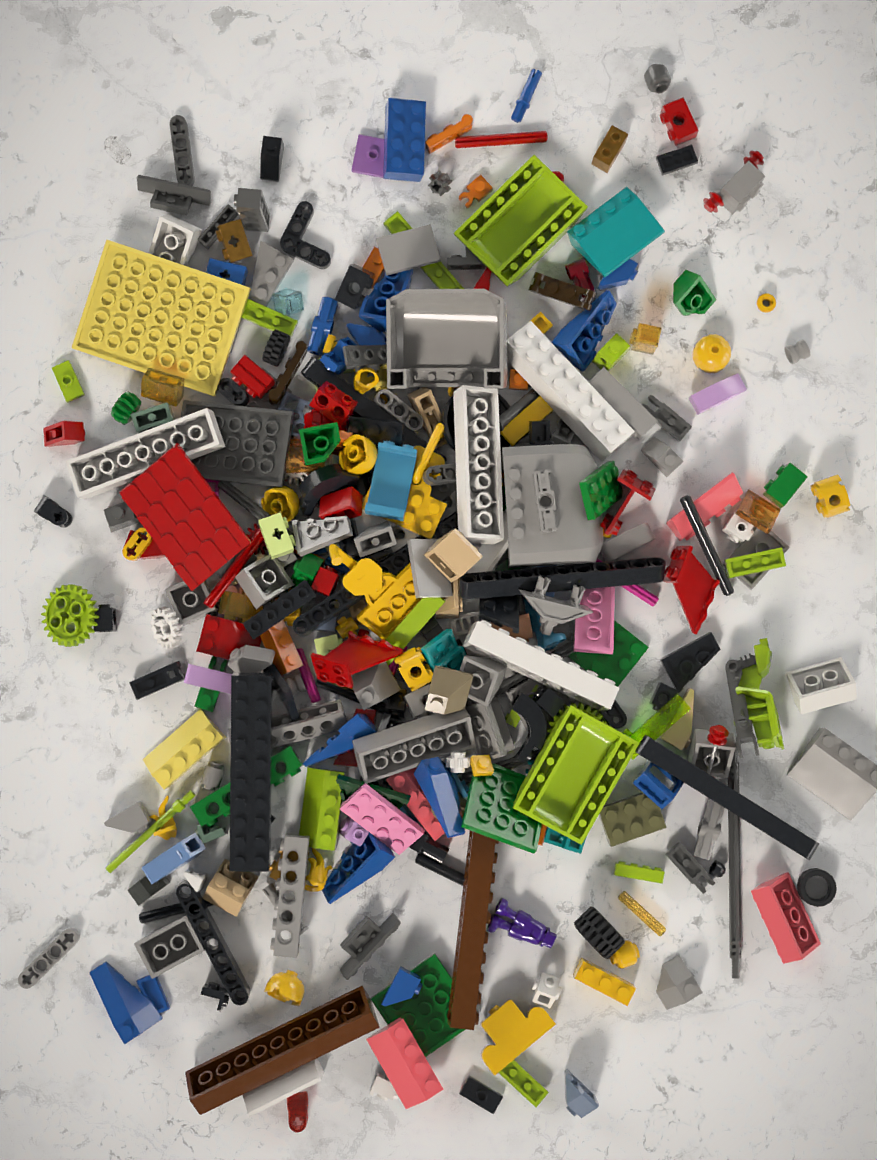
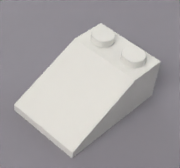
(174, 240)

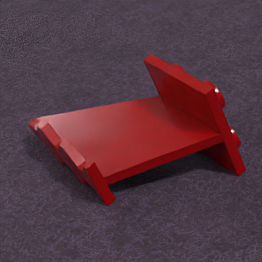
(612, 524)
(692, 585)
(352, 657)

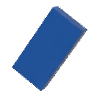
(152, 989)

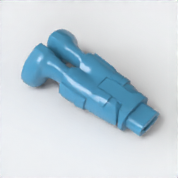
(545, 641)

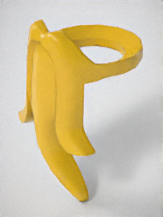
(362, 382)
(169, 828)
(318, 873)

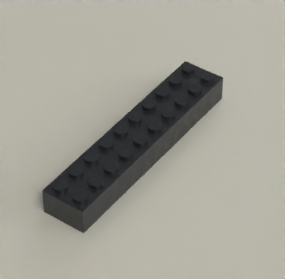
(251, 772)

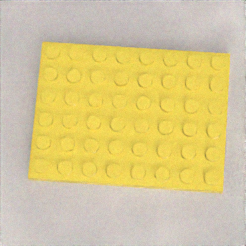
(161, 317)

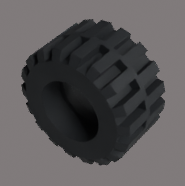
(599, 932)

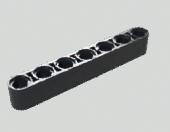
(214, 952)

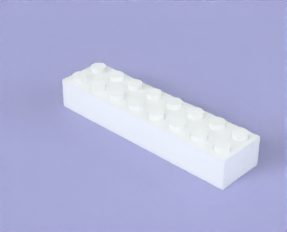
(567, 391)
(128, 458)
(478, 464)
(541, 666)

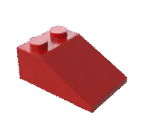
(222, 636)

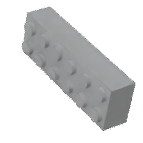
(410, 742)

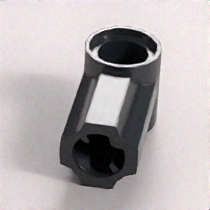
(432, 848)

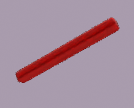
(501, 139)
(234, 569)

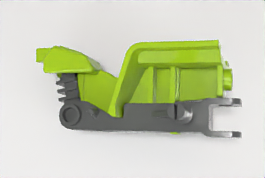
(750, 703)

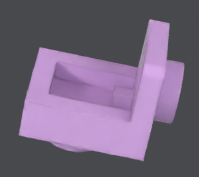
(353, 831)

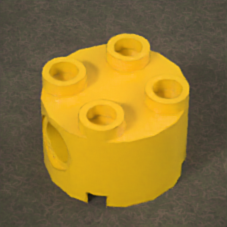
(831, 496)
(414, 678)

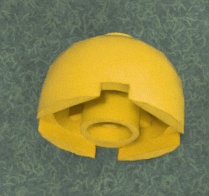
(712, 353)
(358, 455)
(281, 500)
(286, 987)

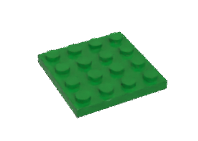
(492, 813)
(426, 1011)

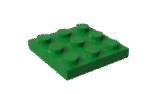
(613, 666)

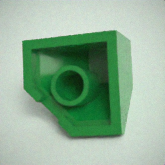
(692, 294)
(319, 442)

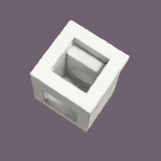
(383, 1087)

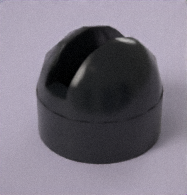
(717, 869)

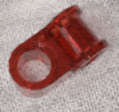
(298, 1107)

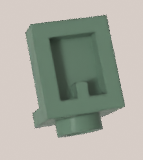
(214, 833)

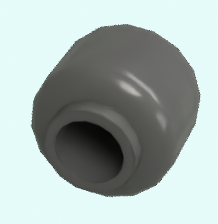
(657, 78)

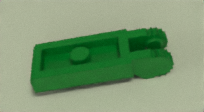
(206, 697)

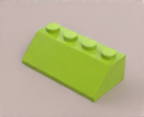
(321, 808)

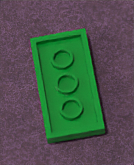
(601, 490)

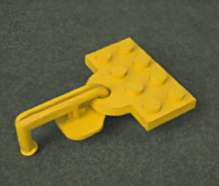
(422, 511)
(387, 595)

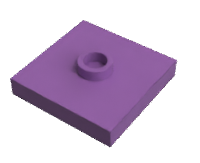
(369, 156)

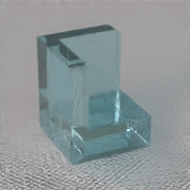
(288, 301)

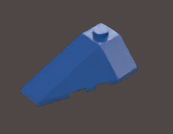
(581, 335)
(441, 794)
(357, 867)

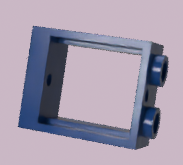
(655, 788)

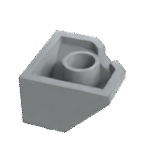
(676, 984)

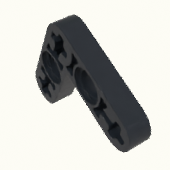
(296, 237)

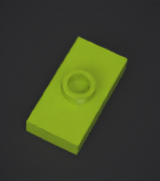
(68, 381)

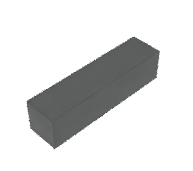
(209, 236)

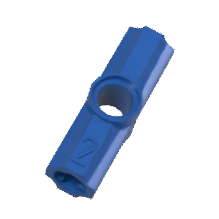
(322, 325)

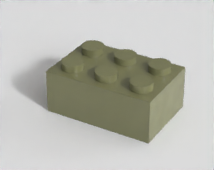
(630, 819)

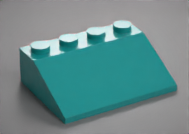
(615, 232)

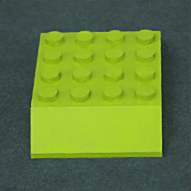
(521, 221)
(574, 774)

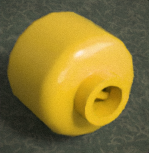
(625, 955)

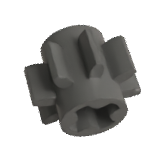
(439, 183)

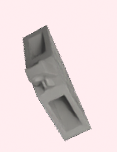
(555, 610)

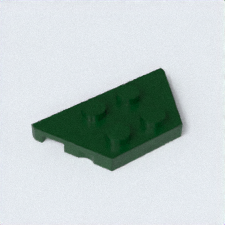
(350, 785)

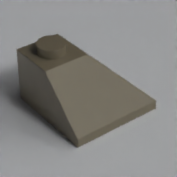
(448, 690)

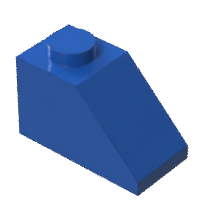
(619, 276)
(366, 335)
(402, 987)

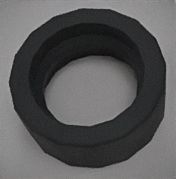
(830, 895)

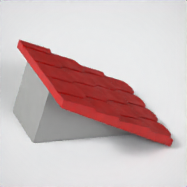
(184, 517)

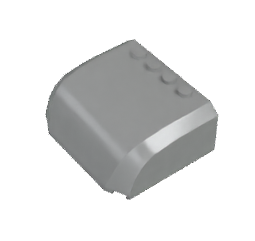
(446, 339)
(577, 537)

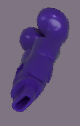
(522, 928)

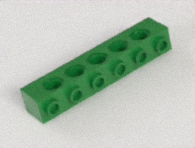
(202, 808)

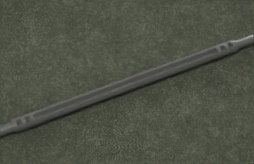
(734, 875)

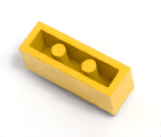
(604, 981)

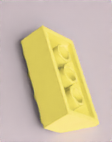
(183, 749)

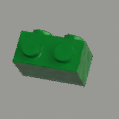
(784, 485)
(306, 569)

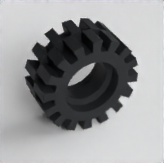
(276, 348)

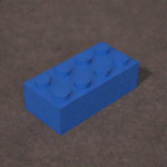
(404, 140)

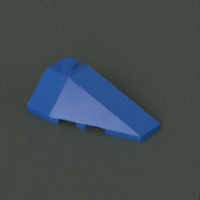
(374, 305)
(341, 743)
(125, 1005)

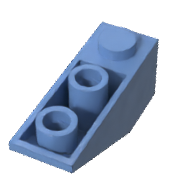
(174, 858)

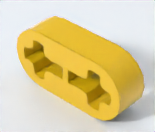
(133, 541)

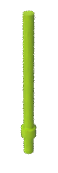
(176, 807)

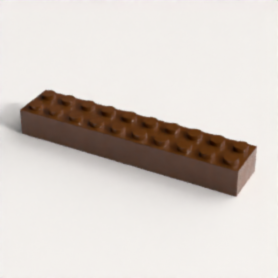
(472, 932)
(281, 1050)

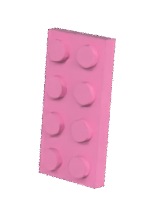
(596, 630)
(382, 819)

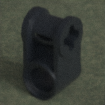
(51, 511)

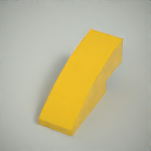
(519, 426)

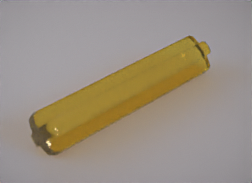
(640, 912)

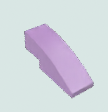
(717, 393)
(208, 678)

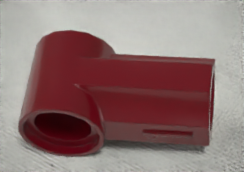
(578, 273)

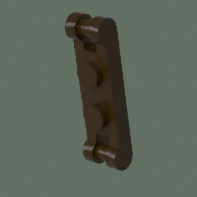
(562, 291)
(284, 380)

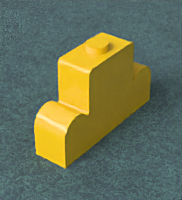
(512, 1033)

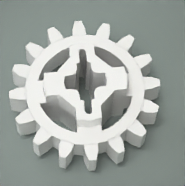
(166, 627)

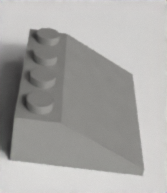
(836, 773)

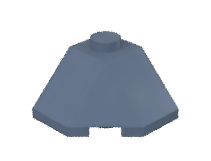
(578, 1096)

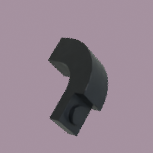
(321, 482)
(535, 723)

